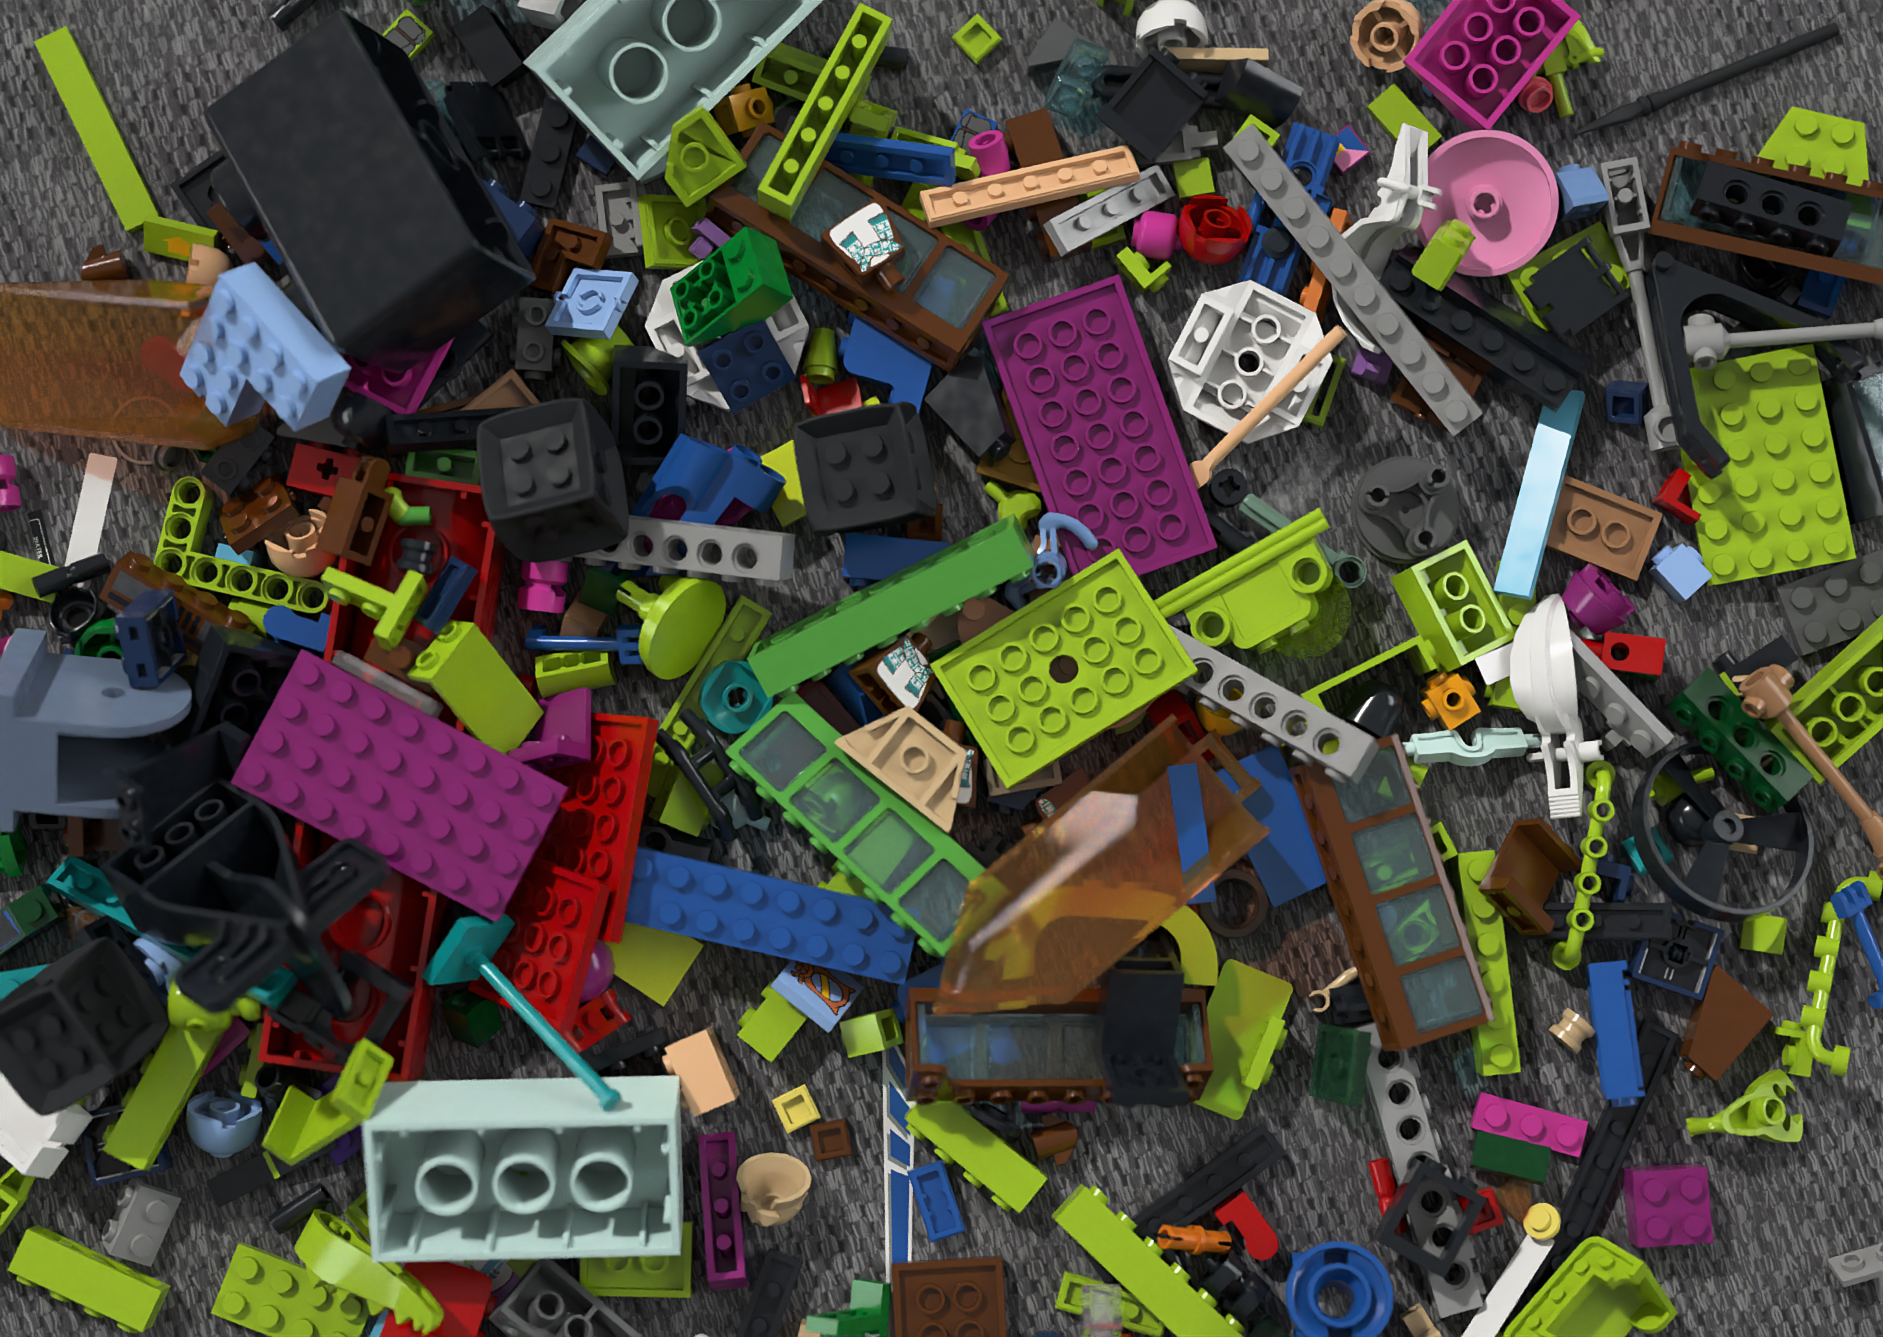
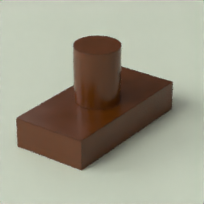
(398, 659)

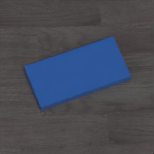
(1285, 856)

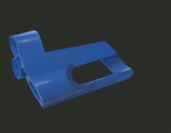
(707, 482)

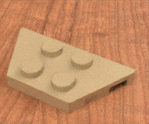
(912, 761)

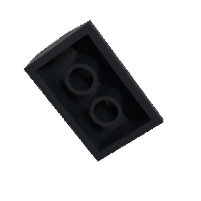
(647, 403)

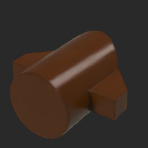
(105, 266)
(1056, 1139)

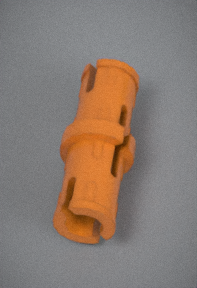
(1194, 1239)

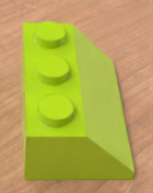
(1453, 606)

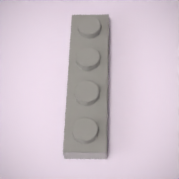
(1108, 210)

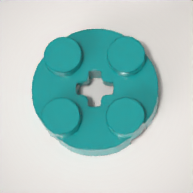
(714, 697)

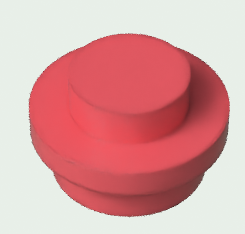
(1536, 95)

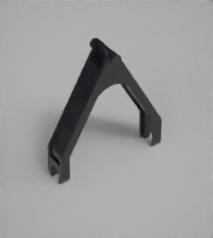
(1679, 290)

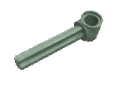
(1274, 521)

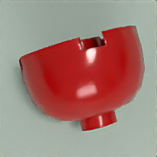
(1213, 230)

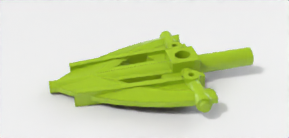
(1570, 52)

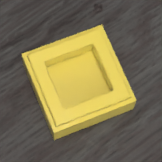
(796, 1108)

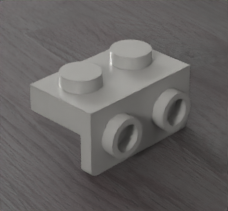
(620, 216)
(139, 1222)

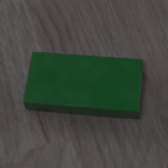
(1510, 1157)

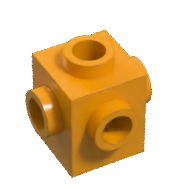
(744, 110)
(1460, 705)

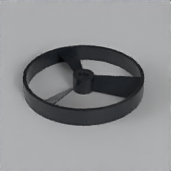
(1704, 880)

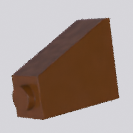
(1721, 1026)

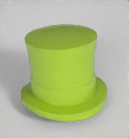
(594, 359)

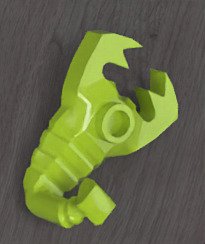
(1756, 1113)

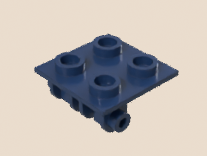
(746, 365)

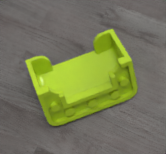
(1596, 1295)

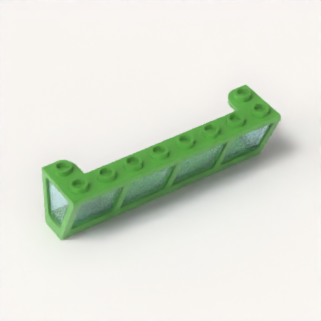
(858, 819)

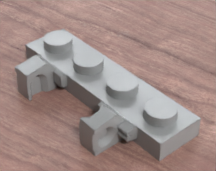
(1625, 713)

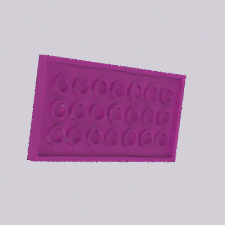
(1099, 428)
(400, 785)

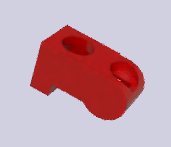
(1257, 1235)

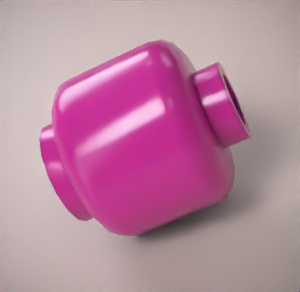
(1156, 235)

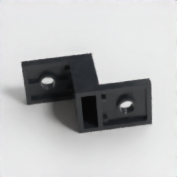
(1140, 1026)

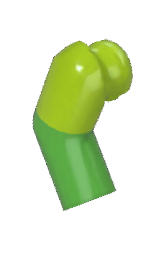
(405, 515)

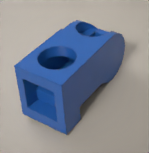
(296, 630)

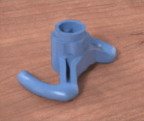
(1048, 528)

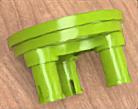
(676, 623)

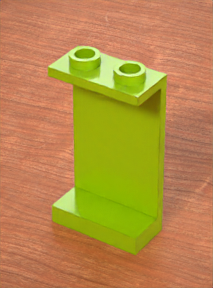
(1420, 653)
(478, 686)
(307, 1124)

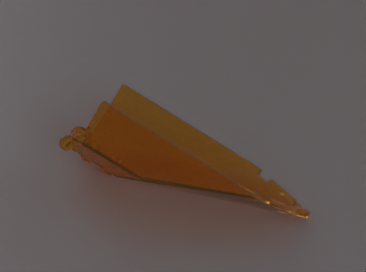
(106, 362)
(1093, 879)

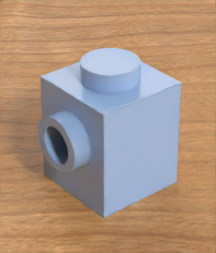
(1679, 571)

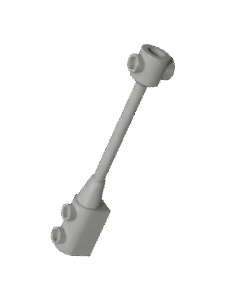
(1627, 224)
(1710, 341)

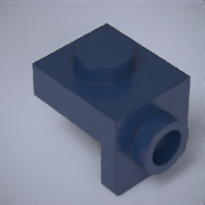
(1622, 880)

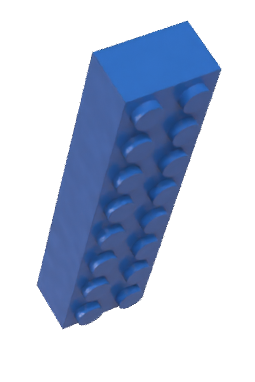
(768, 915)

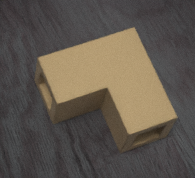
(1419, 1323)

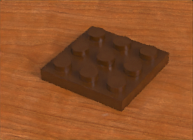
(949, 1297)

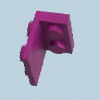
(560, 733)

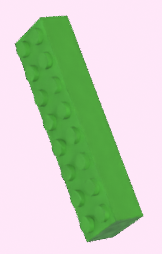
(892, 606)

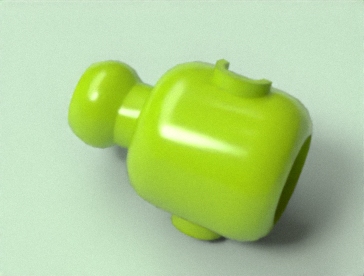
(189, 1017)

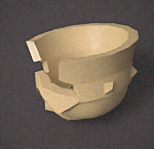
(772, 1187)

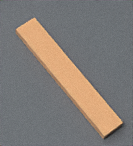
(1029, 186)

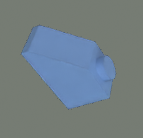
(1579, 193)

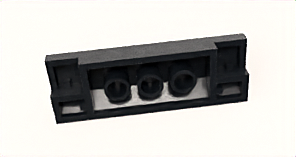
(1486, 333)

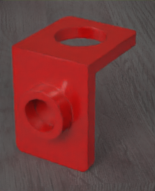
(831, 398)

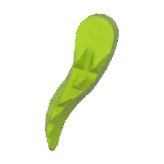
(343, 1260)

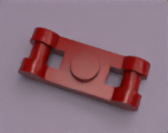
(592, 1025)

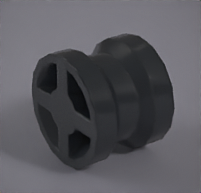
(1226, 495)
(417, 556)

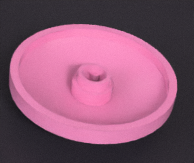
(1499, 191)

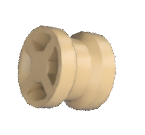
(1571, 1031)

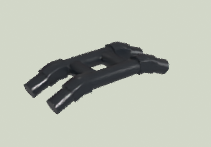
(691, 766)

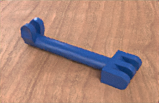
(623, 642)
(1850, 903)

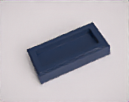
(445, 595)

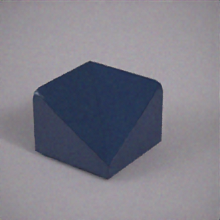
(1627, 402)

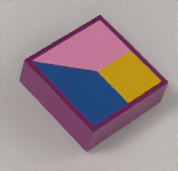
(1350, 151)

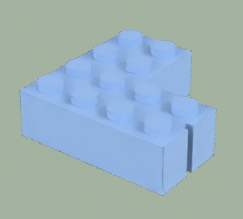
(261, 349)

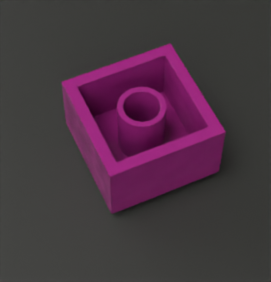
(1667, 1205)

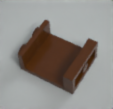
(1526, 874)

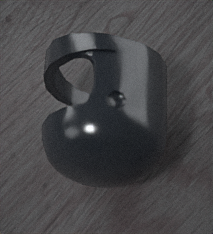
(1374, 707)

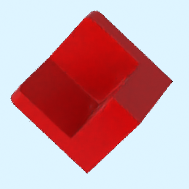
(1674, 497)

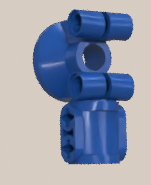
(1345, 1268)

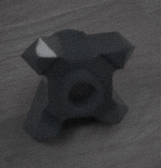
(274, 1080)

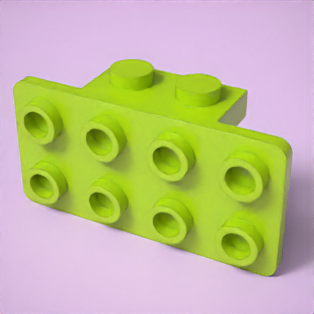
(1243, 1031)

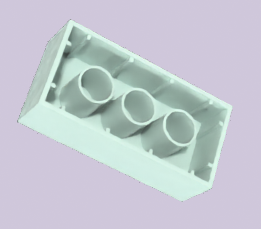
(647, 63)
(452, 1153)

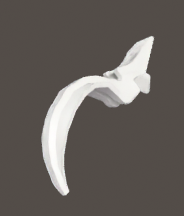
(1402, 204)
(1547, 694)

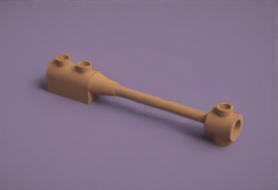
(1769, 696)

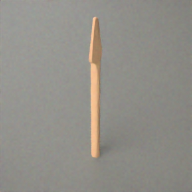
(1202, 469)

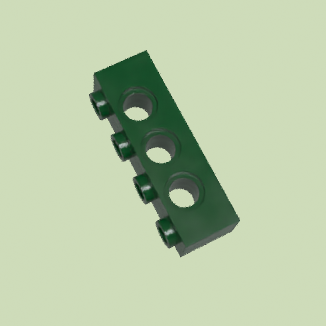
(1739, 741)

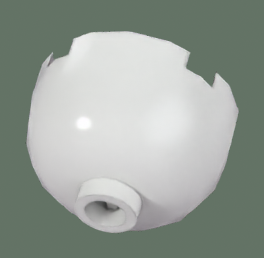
(1170, 25)

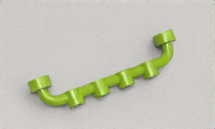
(1567, 953)
(1821, 981)

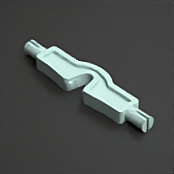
(1486, 744)

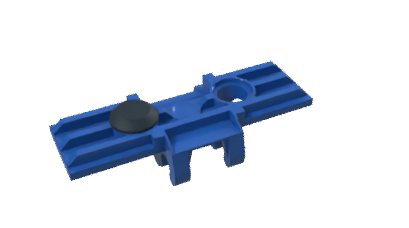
(1274, 250)

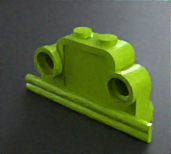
(1258, 590)

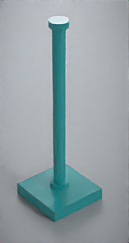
(469, 953)

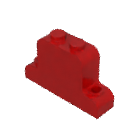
(460, 1292)

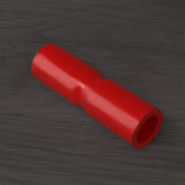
(1385, 1187)

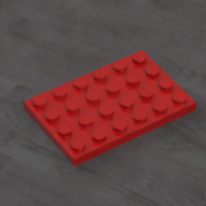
(604, 810)

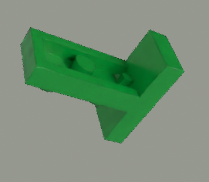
(866, 1315)

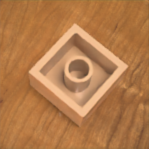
(702, 1072)

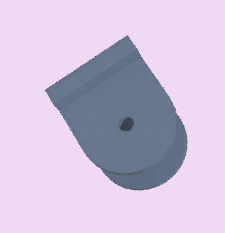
(66, 727)

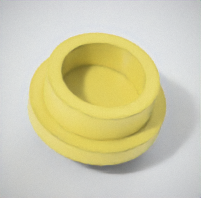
(1542, 1221)

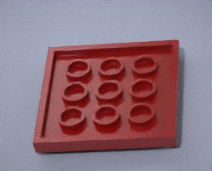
(551, 942)

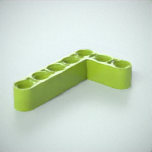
(228, 571)

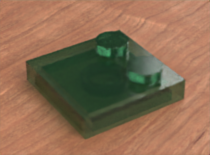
(1340, 1064)

